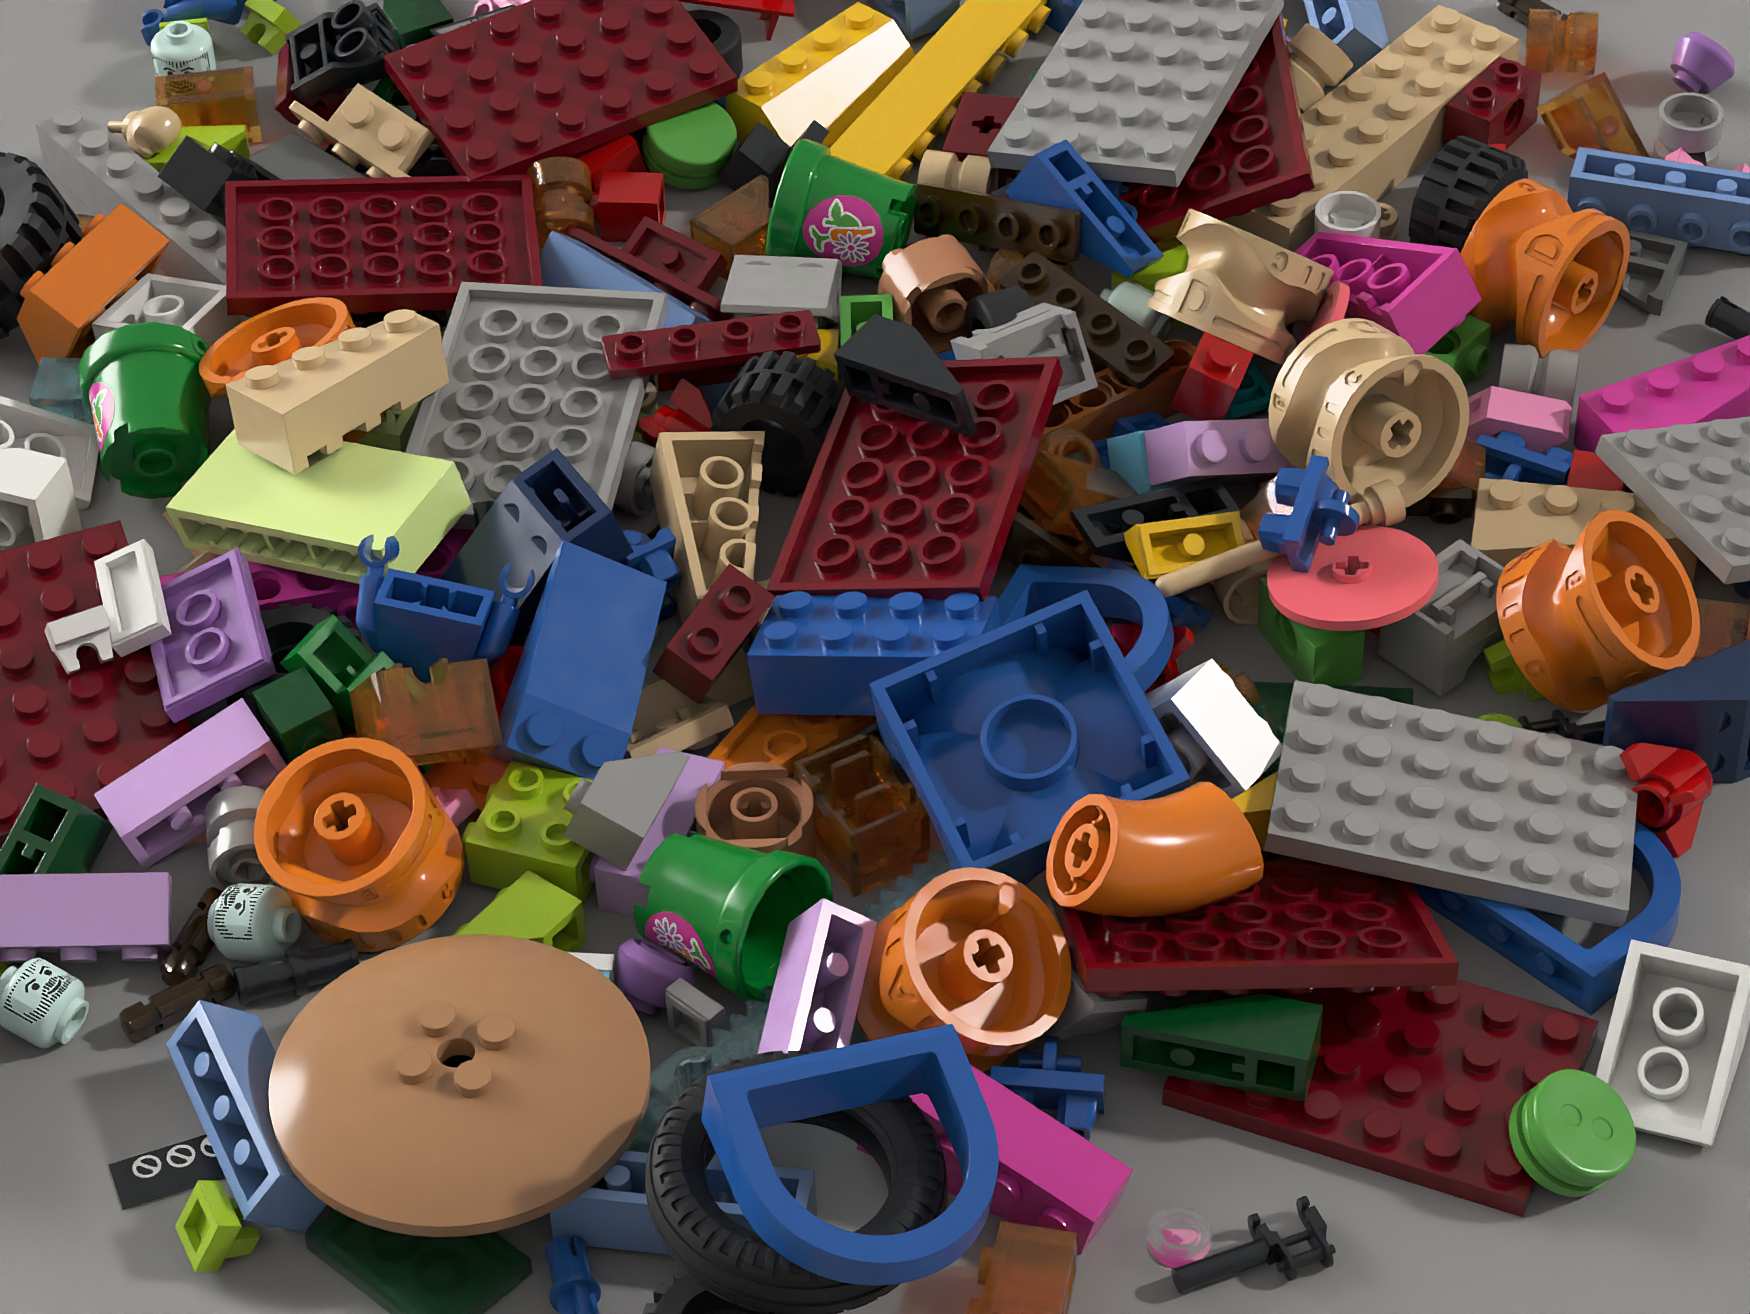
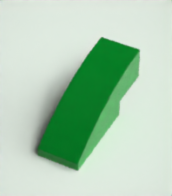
(337, 665)

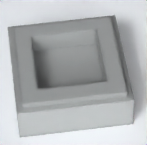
(692, 1014)

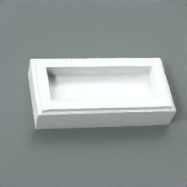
(132, 597)

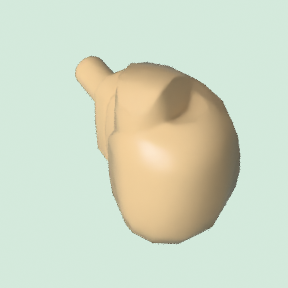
(148, 129)

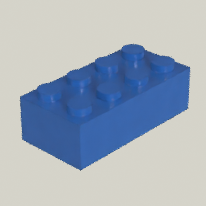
(826, 648)

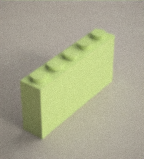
(321, 513)

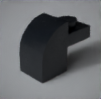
(766, 155)

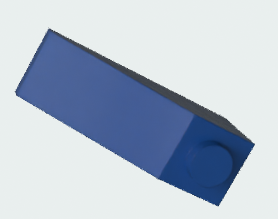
(1107, 230)

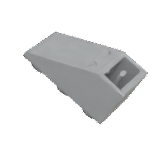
(783, 285)

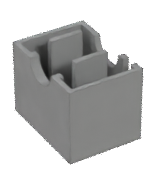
(1036, 333)
(1452, 626)

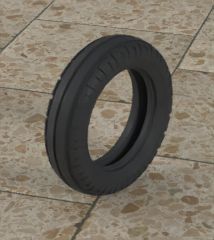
(736, 1260)

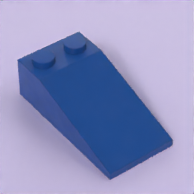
(581, 665)

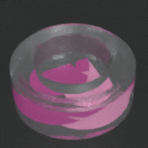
(1178, 1237)

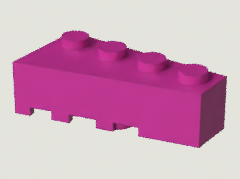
(1398, 284)
(1682, 392)
(1044, 1168)

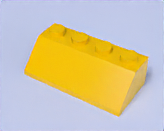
(822, 77)

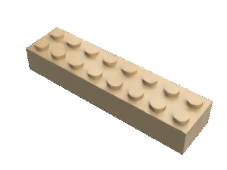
(1384, 118)

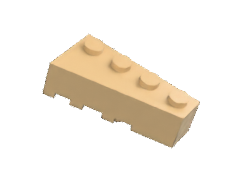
(337, 388)
(709, 500)
(1522, 515)

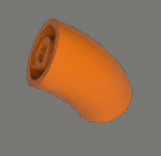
(1152, 853)

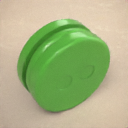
(690, 146)
(1572, 1133)

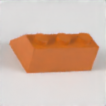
(87, 282)

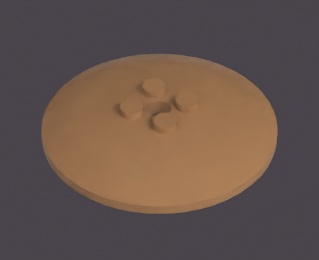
(471, 1146)

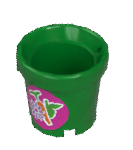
(838, 211)
(147, 406)
(727, 907)

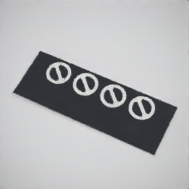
(165, 1171)

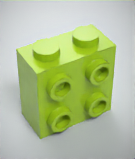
(525, 832)

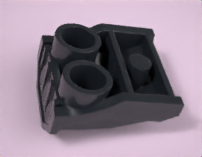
(341, 49)

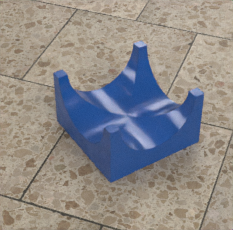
(1021, 731)

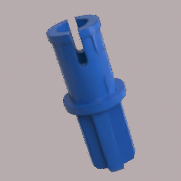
(573, 1286)

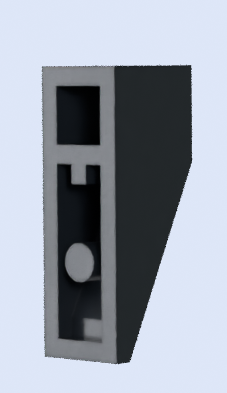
(898, 370)
(1106, 522)

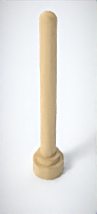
(1378, 506)

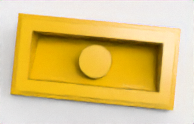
(1182, 542)

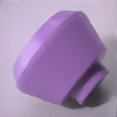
(1701, 63)
(646, 972)

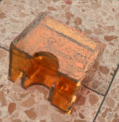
(430, 721)
(863, 815)

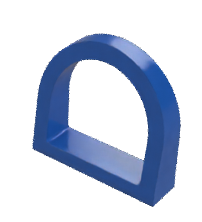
(1114, 594)
(1576, 973)
(839, 1080)

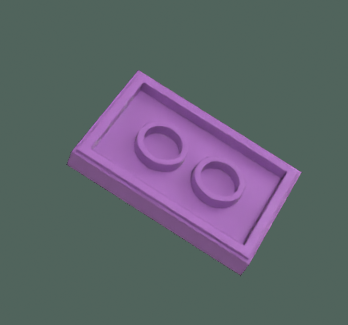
(215, 637)

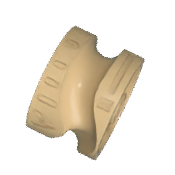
(1241, 287)
(1369, 409)

